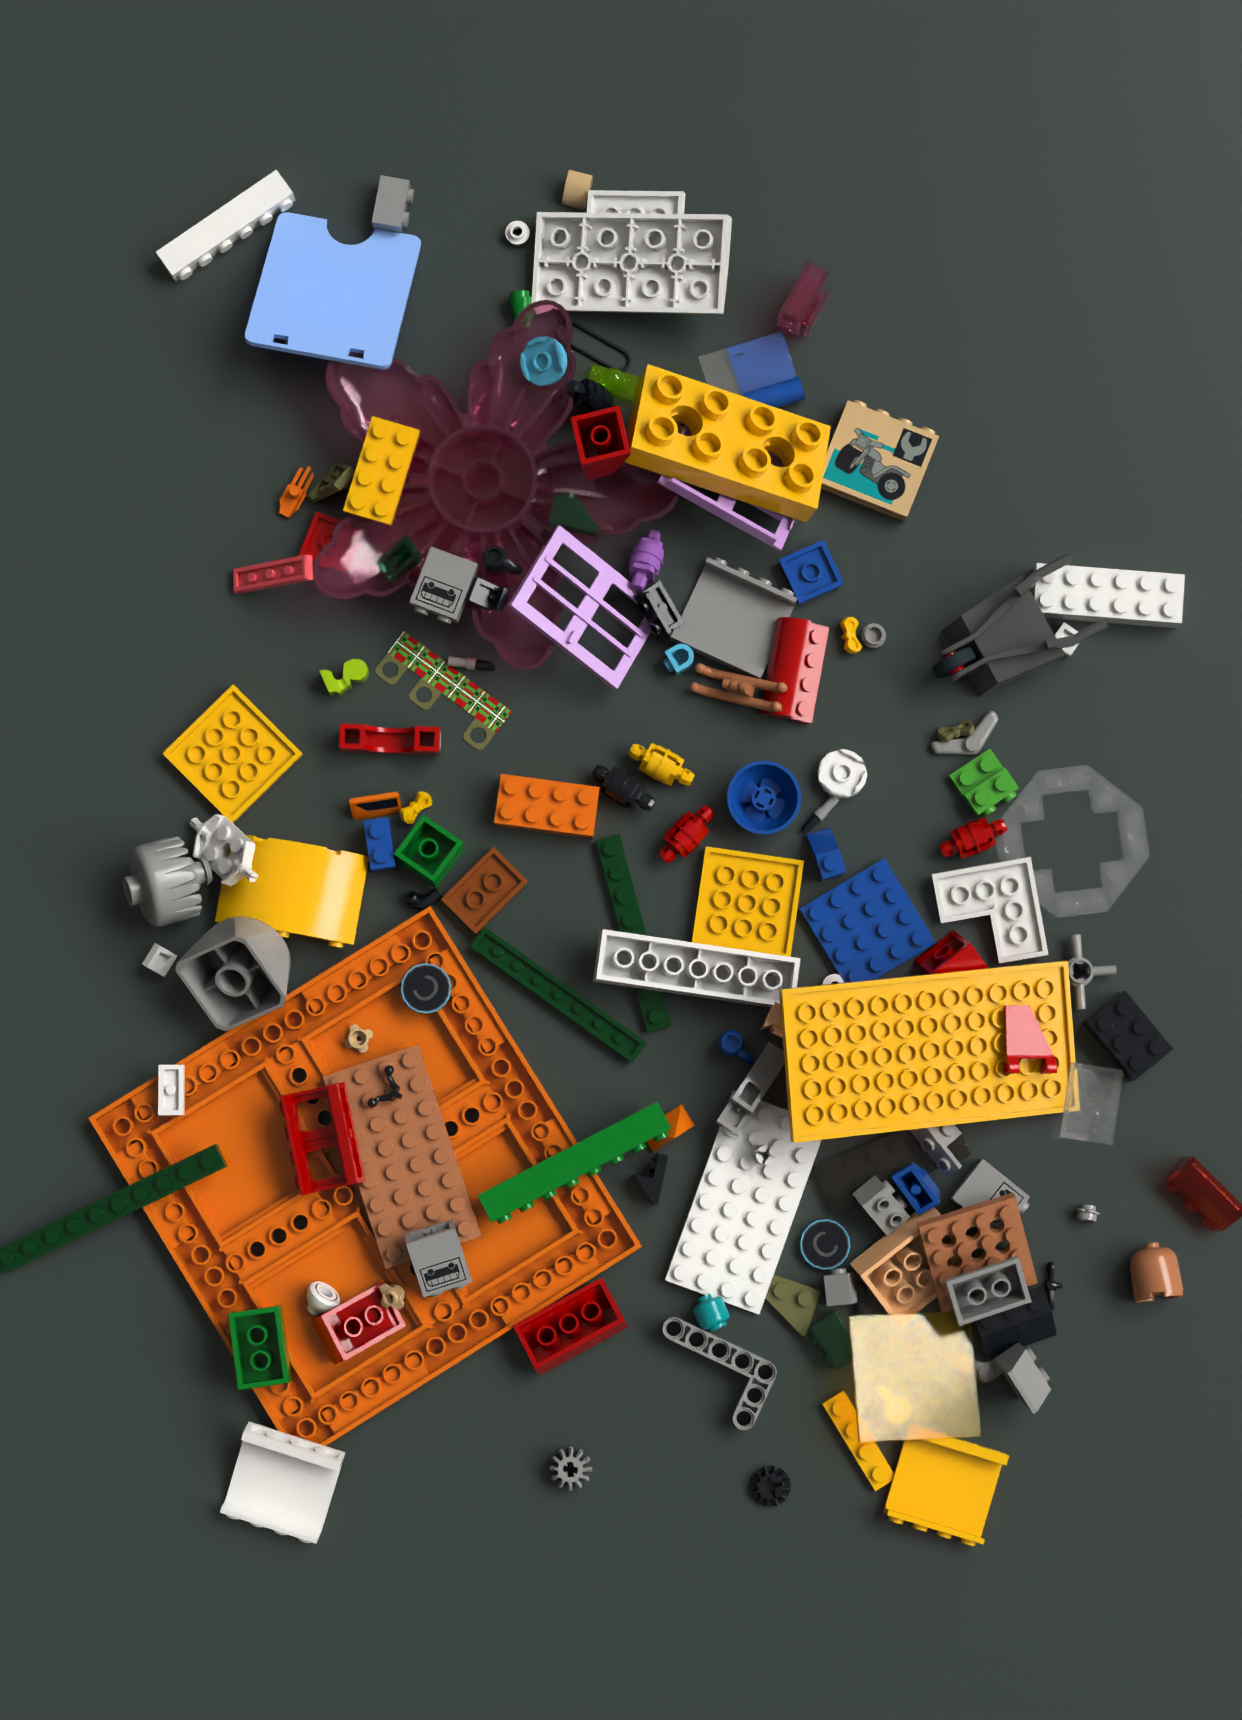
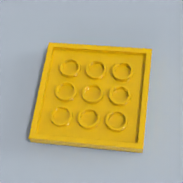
(232, 753)
(748, 901)

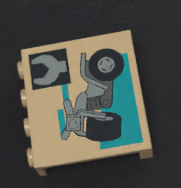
(877, 459)

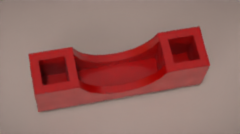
(371, 739)

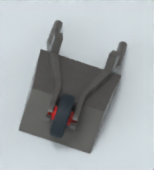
(1006, 636)

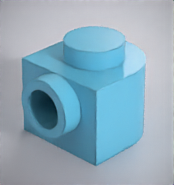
(678, 658)

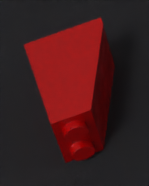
(601, 441)
(950, 955)

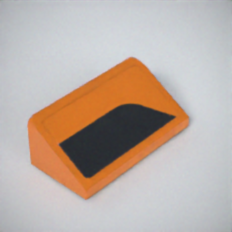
(375, 805)

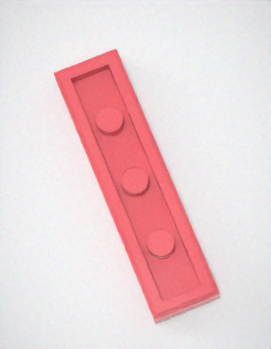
(273, 574)

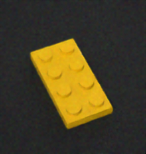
(381, 471)

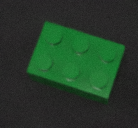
(260, 1347)

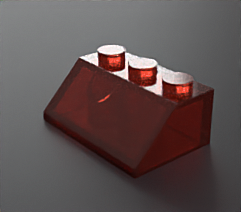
(1204, 1194)

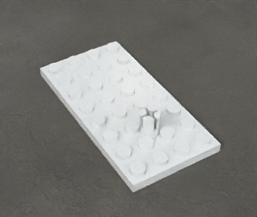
(743, 1210)

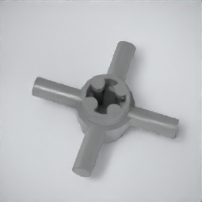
(1090, 971)

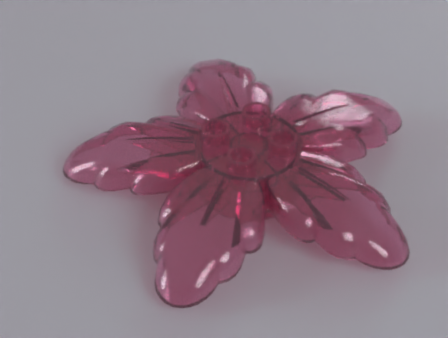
(481, 478)

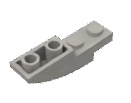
(752, 1089)

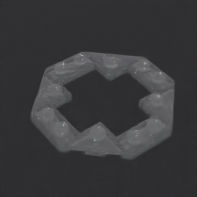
(1104, 799)

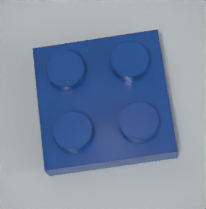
(811, 572)

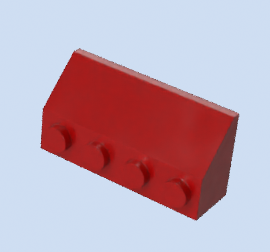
(570, 1326)

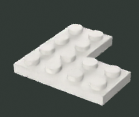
(1005, 893)

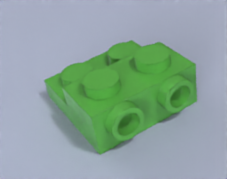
(984, 783)

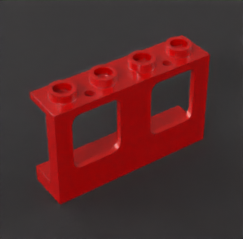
(339, 1135)

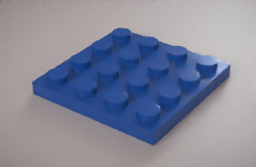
(867, 924)

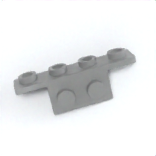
(935, 1142)

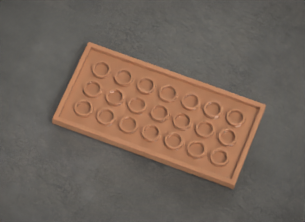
(404, 1154)

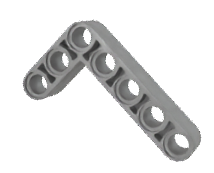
(728, 1360)

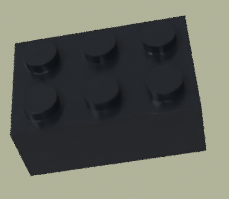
(1127, 1036)

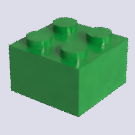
(429, 851)

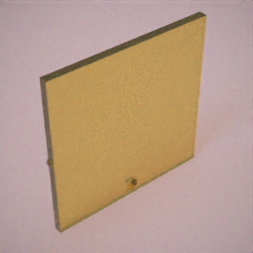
(913, 1377)

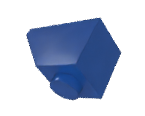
(826, 854)
(917, 1187)

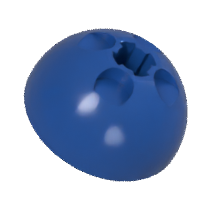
(766, 782)

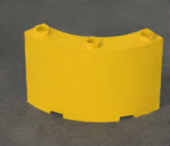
(300, 890)

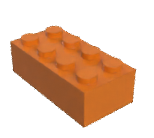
(547, 806)

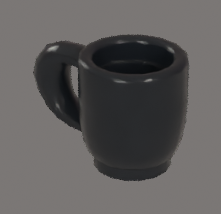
(497, 562)

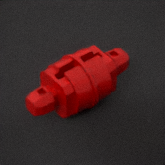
(686, 834)
(973, 838)

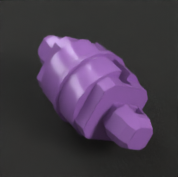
(646, 560)

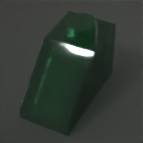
(572, 515)

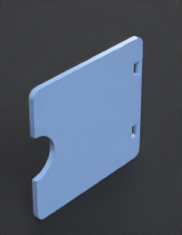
(333, 294)

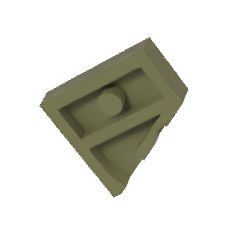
(333, 481)
(793, 1302)

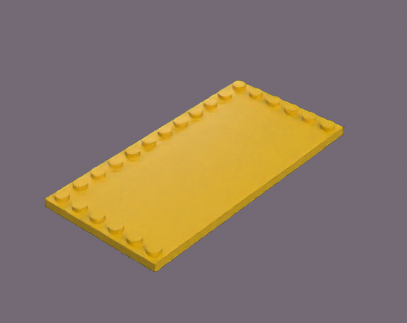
(921, 1050)

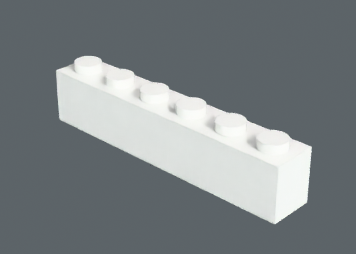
(226, 226)

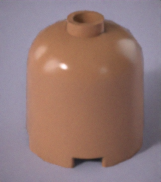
(1155, 1273)

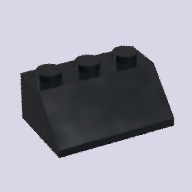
(1020, 1324)

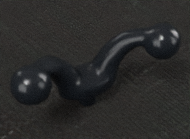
(372, 1102)

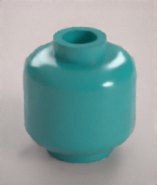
(711, 1313)

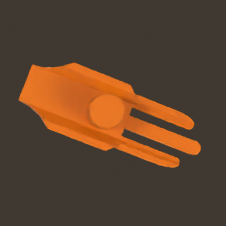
(294, 495)

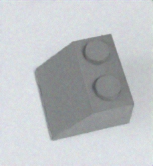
(1024, 1376)

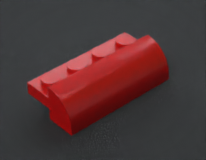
(798, 663)

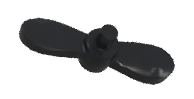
(1051, 1285)
(860, 1306)

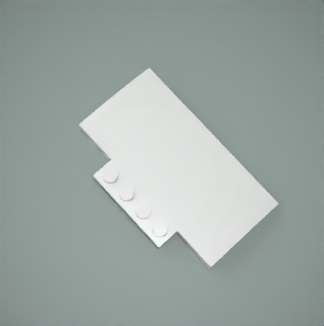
(633, 255)

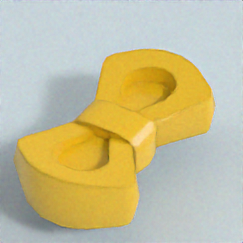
(849, 627)
(422, 801)

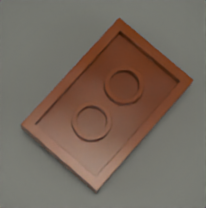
(484, 890)

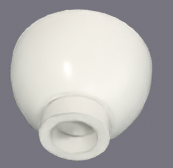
(321, 1298)

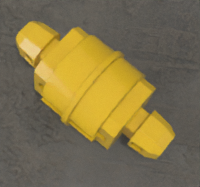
(661, 764)

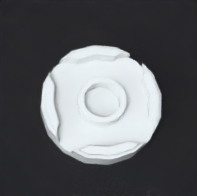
(842, 773)

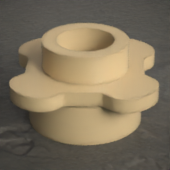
(365, 1036)
(397, 1293)

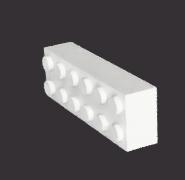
(1111, 594)

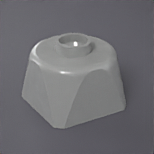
(237, 971)

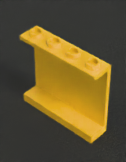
(945, 1487)

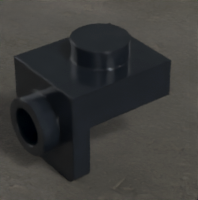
(487, 595)

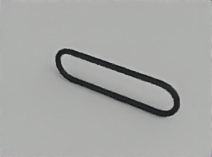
(605, 341)

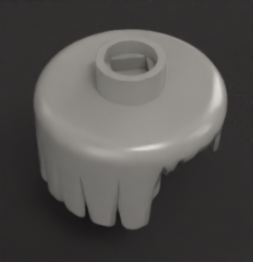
(164, 882)

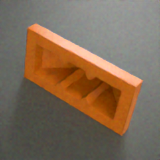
(679, 1123)

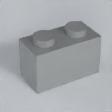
(392, 204)

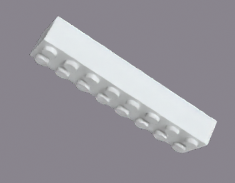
(693, 968)

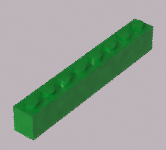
(573, 1162)

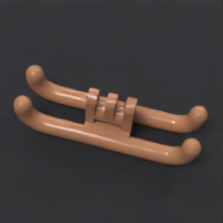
(739, 688)

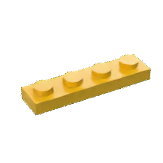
(866, 1453)

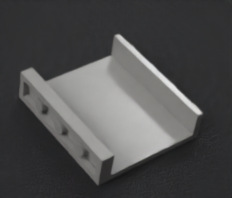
(733, 617)

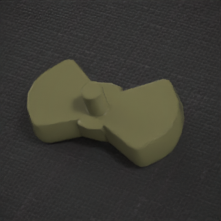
(947, 733)

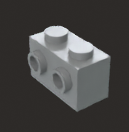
(881, 1205)

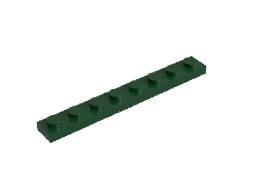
(630, 921)
(558, 994)

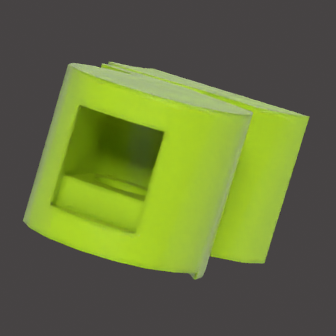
(353, 671)

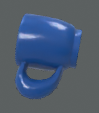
(732, 1044)

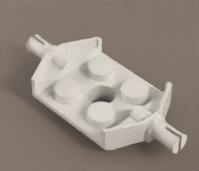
(213, 843)

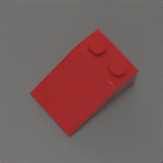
(356, 1324)

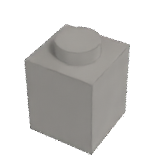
(840, 1287)

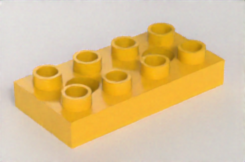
(727, 443)

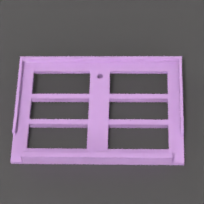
(725, 504)
(582, 615)

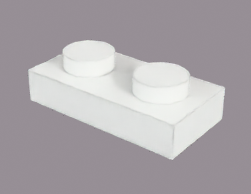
(171, 1089)

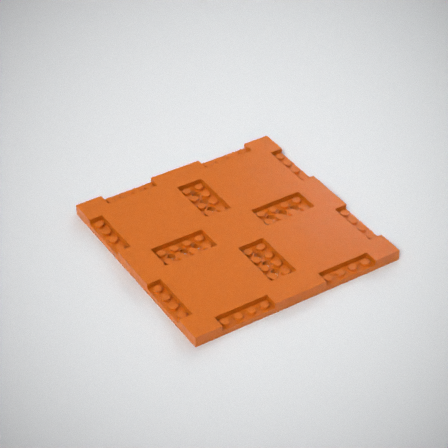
(235, 1103)

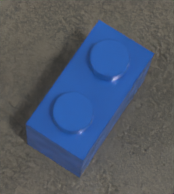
(380, 844)

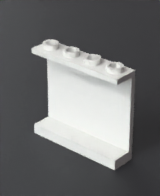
(282, 1483)

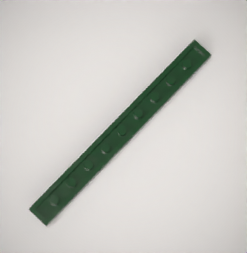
(111, 1208)

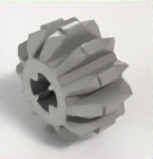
(577, 1462)

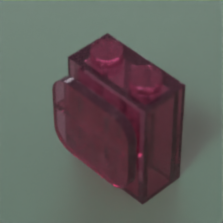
(805, 301)

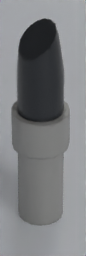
(470, 663)
(820, 813)

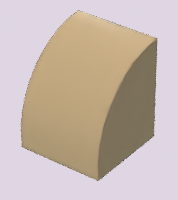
(576, 189)

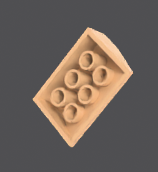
(898, 1268)

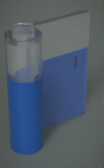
(755, 371)

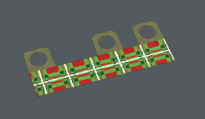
(445, 679)

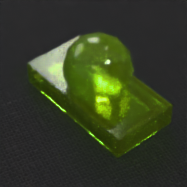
(617, 382)

